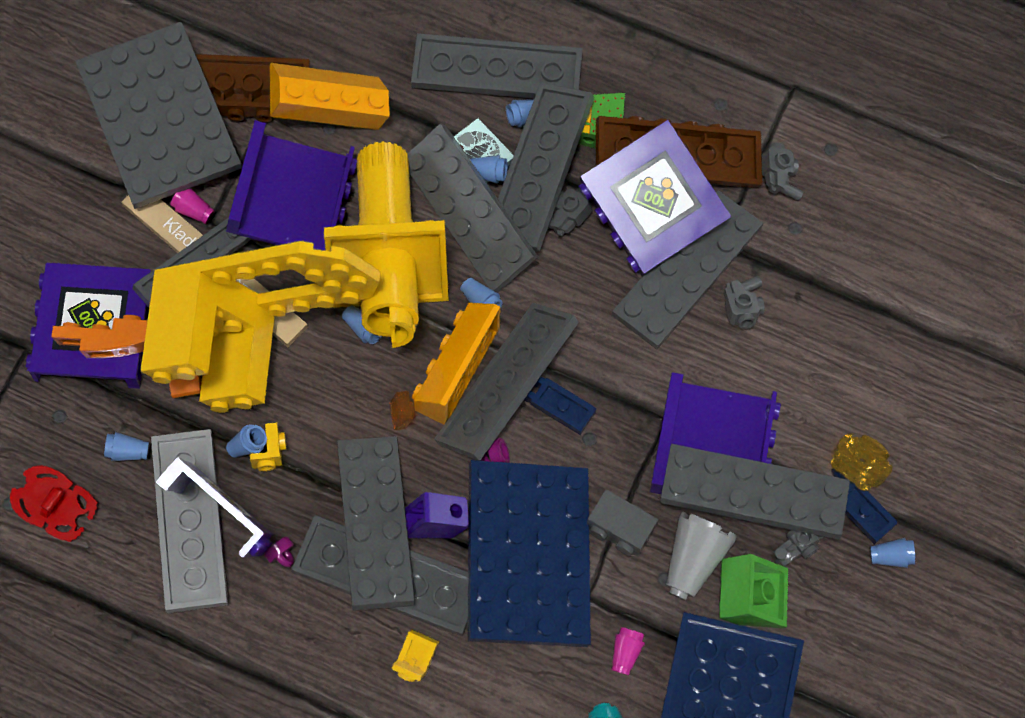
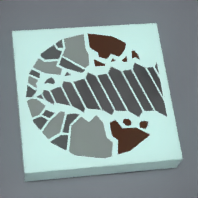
(480, 142)

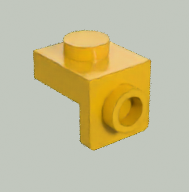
(275, 443)
(415, 656)

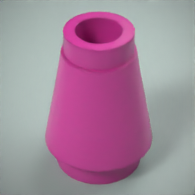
(192, 205)
(626, 650)

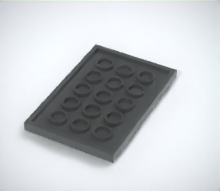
(158, 115)

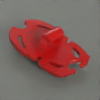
(52, 502)

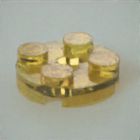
(864, 475)

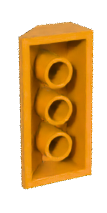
(328, 97)
(457, 362)

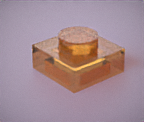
(401, 410)

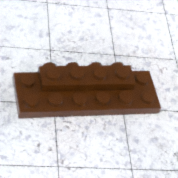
(242, 83)
(721, 153)

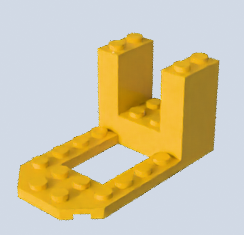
(224, 331)

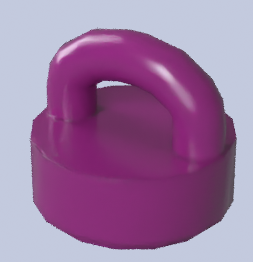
(498, 452)
(280, 552)

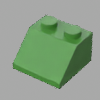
(753, 592)

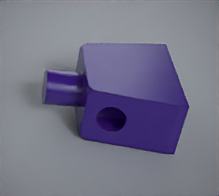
(436, 516)

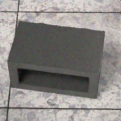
(621, 524)

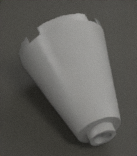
(696, 554)

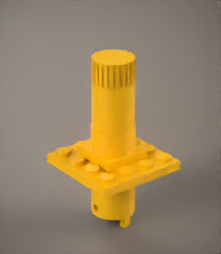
(404, 251)

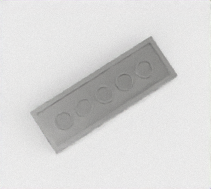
(189, 526)

